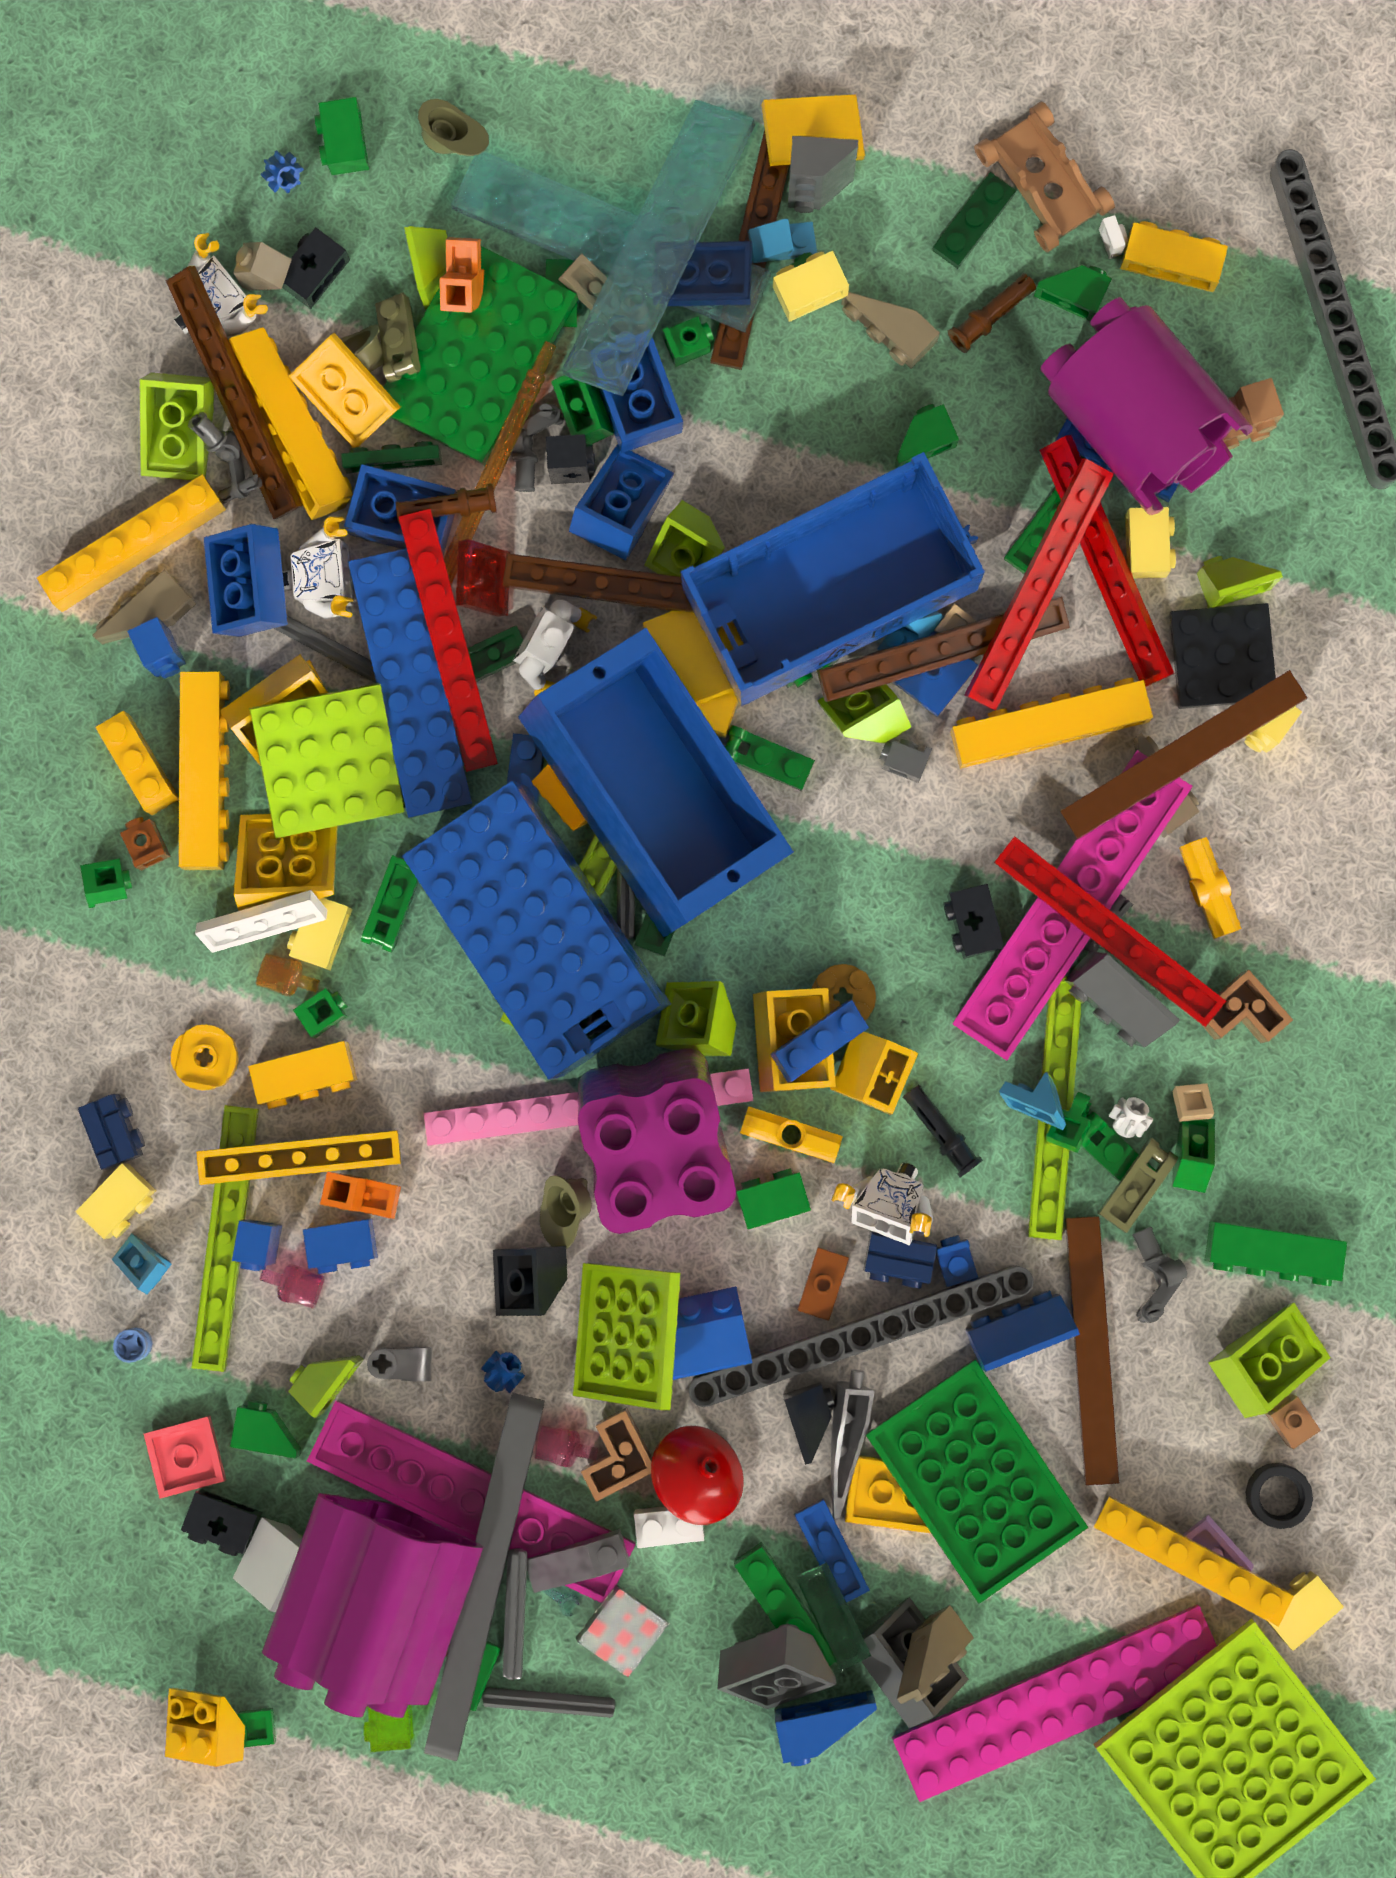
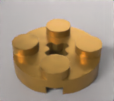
(856, 983)

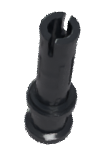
(951, 1143)

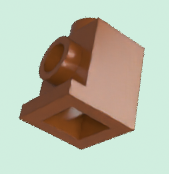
(152, 851)

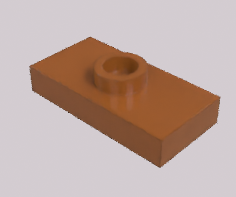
(823, 1284)

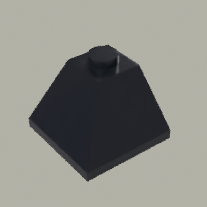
(528, 1279)
(809, 1416)

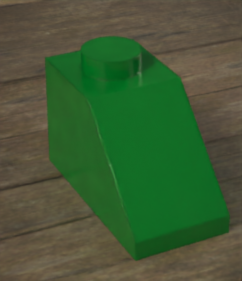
(1075, 290)
(928, 433)
(1196, 1155)
(263, 1431)

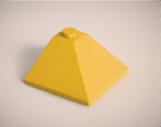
(282, 866)

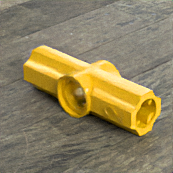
(1210, 888)
(812, 1141)

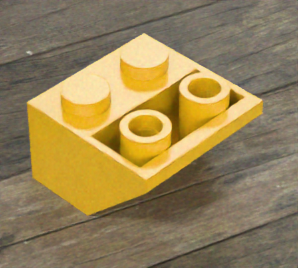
(874, 1071)
(203, 1729)

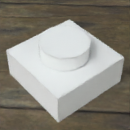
(1113, 236)

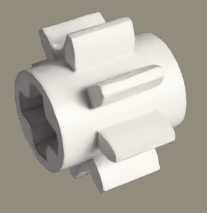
(1130, 1117)

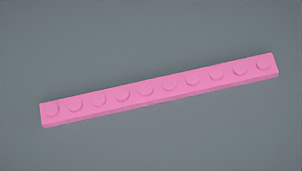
(547, 1112)

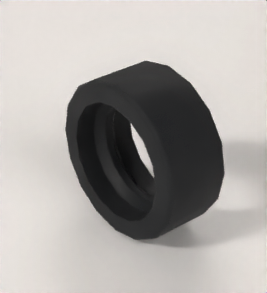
(1303, 1505)

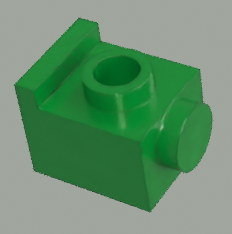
(685, 351)
(98, 874)
(309, 1012)

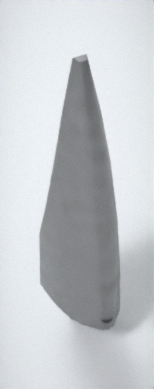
(849, 1428)

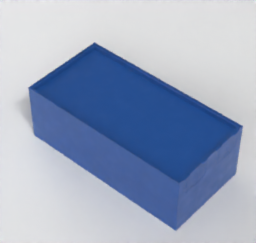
(654, 782)

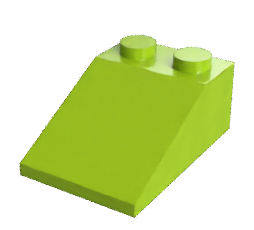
(166, 441)
(1269, 1361)

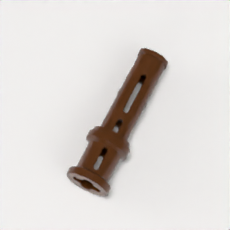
(981, 320)
(462, 502)

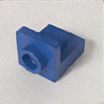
(956, 1261)

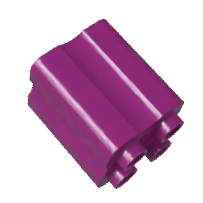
(654, 1141)
(370, 1605)

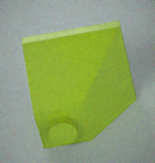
(428, 259)
(684, 541)
(1234, 580)
(868, 715)
(697, 1018)
(322, 1382)

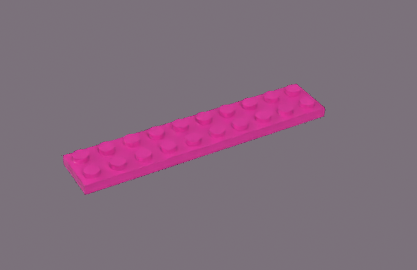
(1046, 941)
(444, 1487)
(1052, 1704)

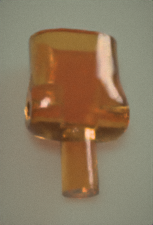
(284, 976)

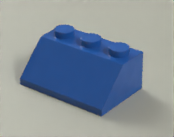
(1021, 1330)
(710, 1334)

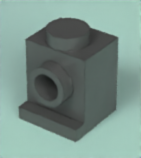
(905, 759)

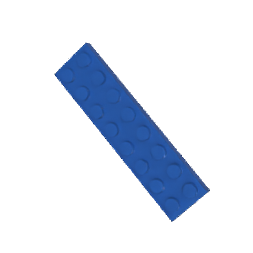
(410, 683)

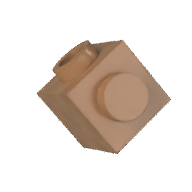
(1292, 1421)

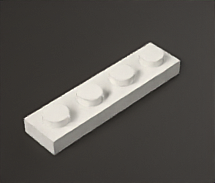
(261, 921)

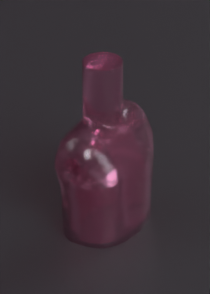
(295, 1285)
(562, 1447)

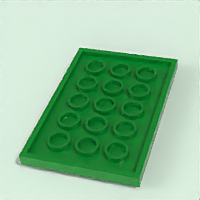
(479, 358)
(976, 1481)

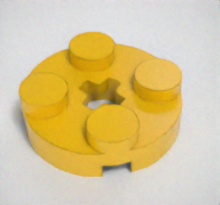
(215, 1073)

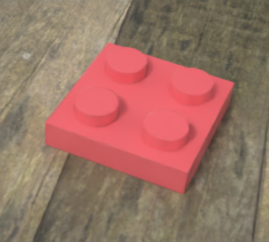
(185, 1457)

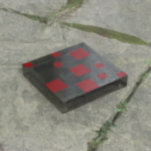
(622, 1630)

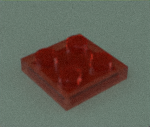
(481, 578)

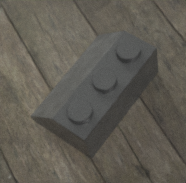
(819, 170)
(1120, 1000)
(889, 1644)
(774, 1667)

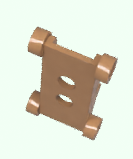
(1034, 139)

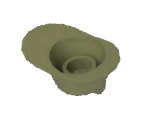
(450, 130)
(366, 347)
(563, 1208)

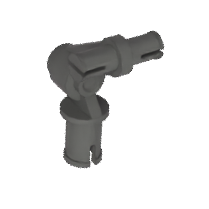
(227, 450)
(522, 451)
(1167, 1273)

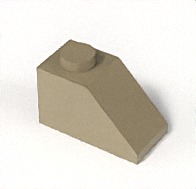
(260, 267)

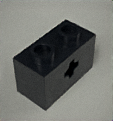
(309, 283)
(569, 459)
(987, 934)
(237, 1517)

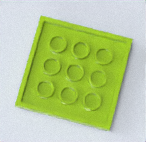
(327, 760)
(626, 1335)

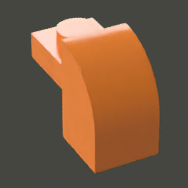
(464, 279)
(360, 1195)

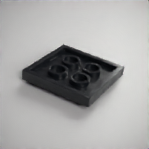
(1221, 653)

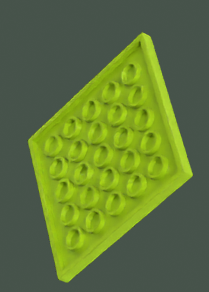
(1235, 1759)

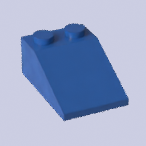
(620, 502)
(814, 1726)

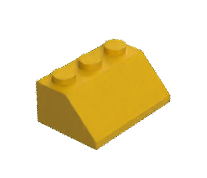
(287, 683)
(779, 1019)

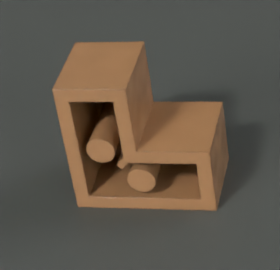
(1260, 407)
(1253, 1005)
(627, 1457)

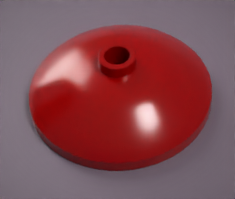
(685, 1483)

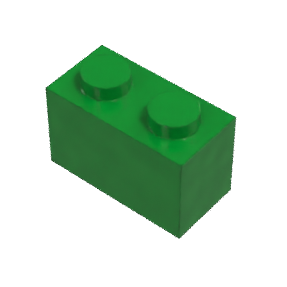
(343, 136)
(583, 409)
(773, 1199)

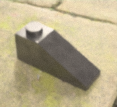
(578, 1562)

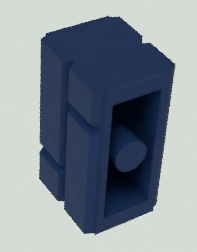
(111, 1131)
(896, 1259)

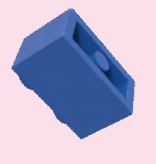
(157, 648)
(256, 1244)
(340, 1244)

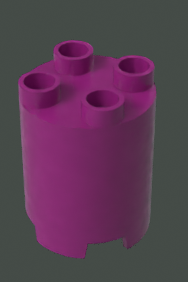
(1144, 403)

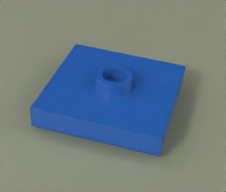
(938, 686)

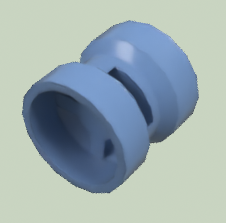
(127, 1347)

